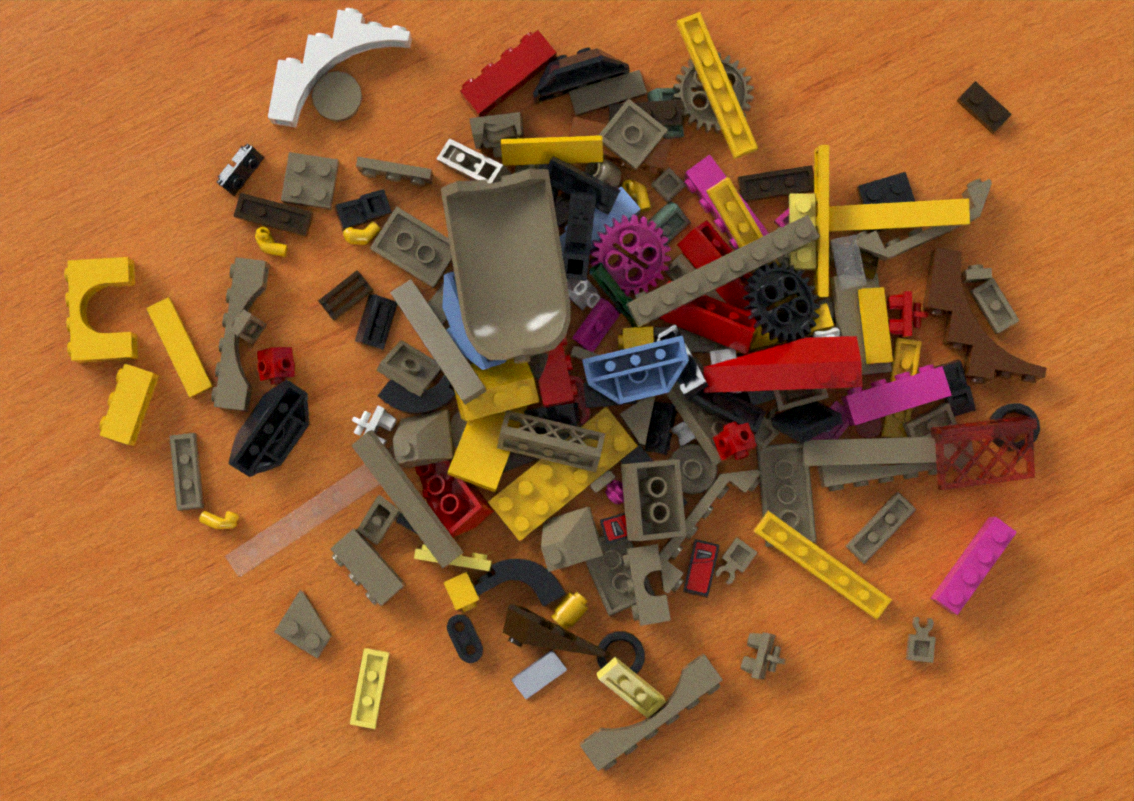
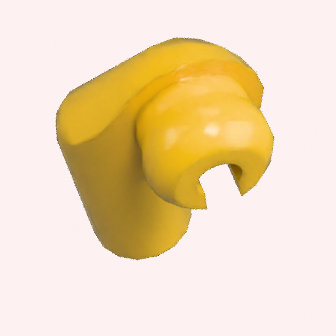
(267, 243)

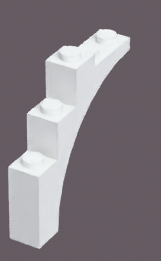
(350, 37)

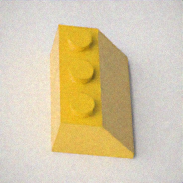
(506, 389)

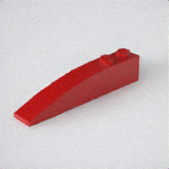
(791, 366)

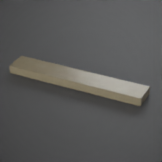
(438, 342)
(872, 451)
(407, 498)

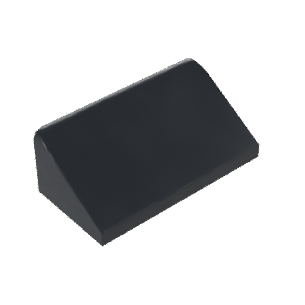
(376, 321)

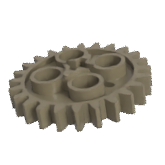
(705, 115)

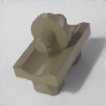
(764, 644)

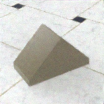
(638, 419)

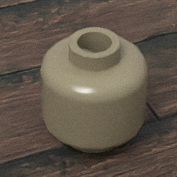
(605, 171)

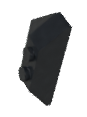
(576, 72)
(271, 430)

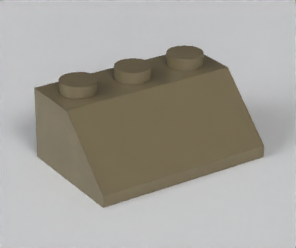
(653, 500)

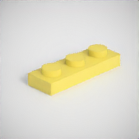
(800, 206)
(477, 561)
(631, 687)
(369, 688)

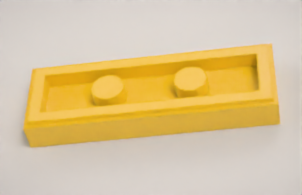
(875, 325)

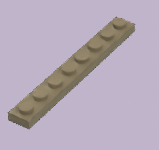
(723, 271)

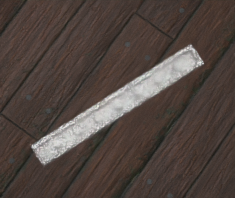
(303, 519)

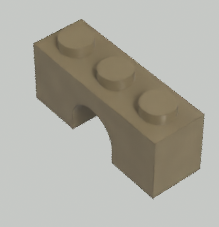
(641, 562)

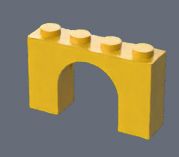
(84, 280)

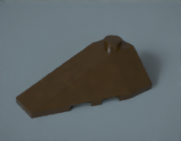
(533, 630)

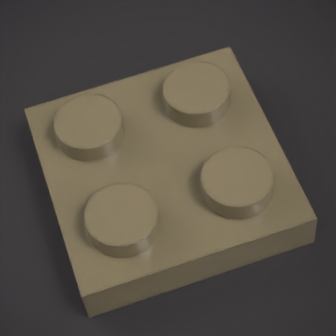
(632, 134)
(310, 180)
(409, 368)

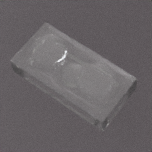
(848, 262)

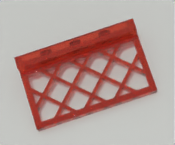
(984, 430)

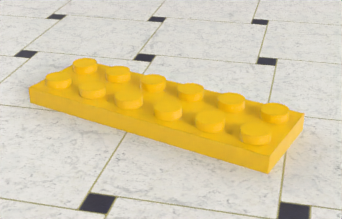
(552, 485)

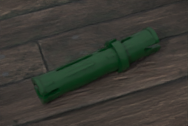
(613, 291)

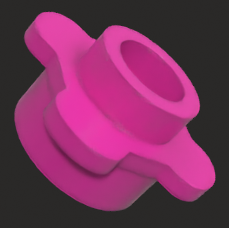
(615, 492)

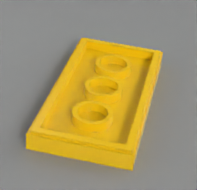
(477, 454)

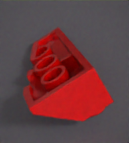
(452, 500)

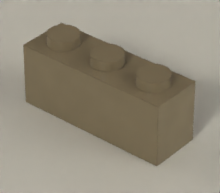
(367, 567)

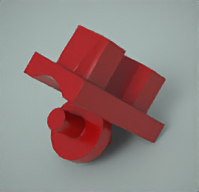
(903, 303)

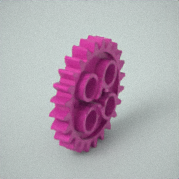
(643, 237)

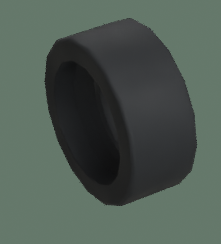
(1020, 409)
(623, 636)

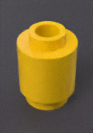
(570, 610)

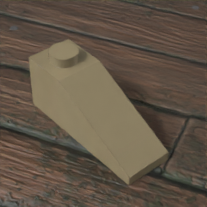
(471, 163)

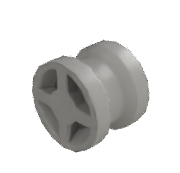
(683, 432)

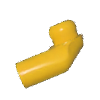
(639, 193)
(361, 237)
(216, 522)

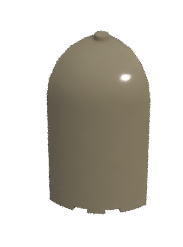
(508, 264)

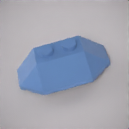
(452, 311)
(637, 370)

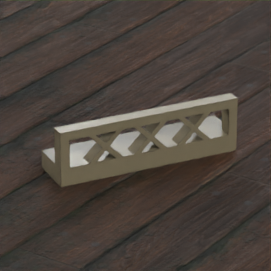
(550, 445)

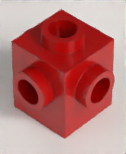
(276, 364)
(735, 441)

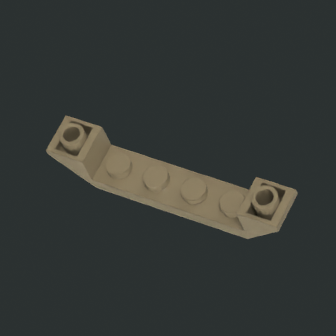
(872, 244)
(742, 481)

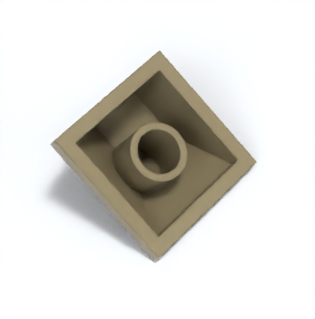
(423, 439)
(570, 539)

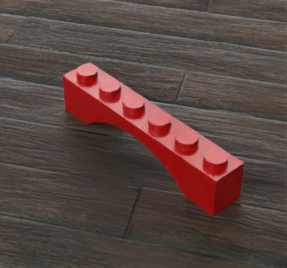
(555, 379)

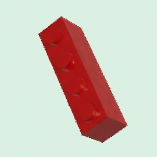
(508, 74)
(705, 246)
(716, 322)

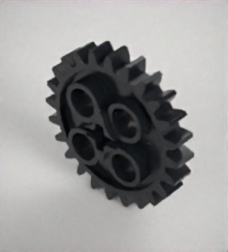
(778, 283)

